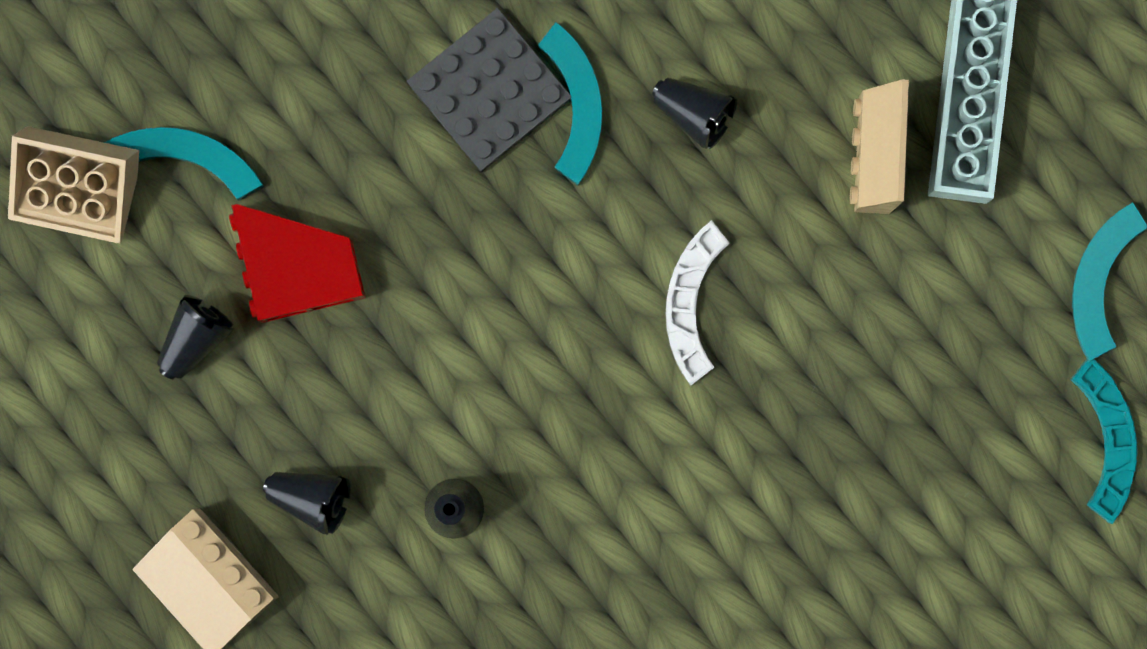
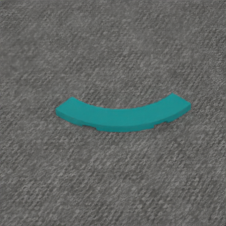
(585, 102)
(195, 149)
(1092, 277)
(1118, 435)

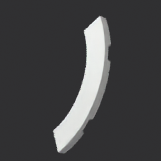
(682, 302)

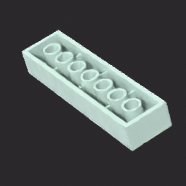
(972, 100)

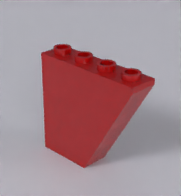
(293, 265)

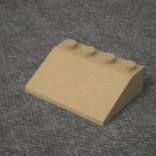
(880, 148)
(71, 183)
(205, 581)

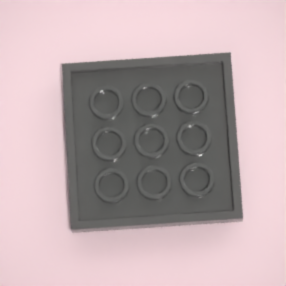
(489, 90)

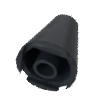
(695, 109)
(192, 336)
(310, 498)
(467, 503)

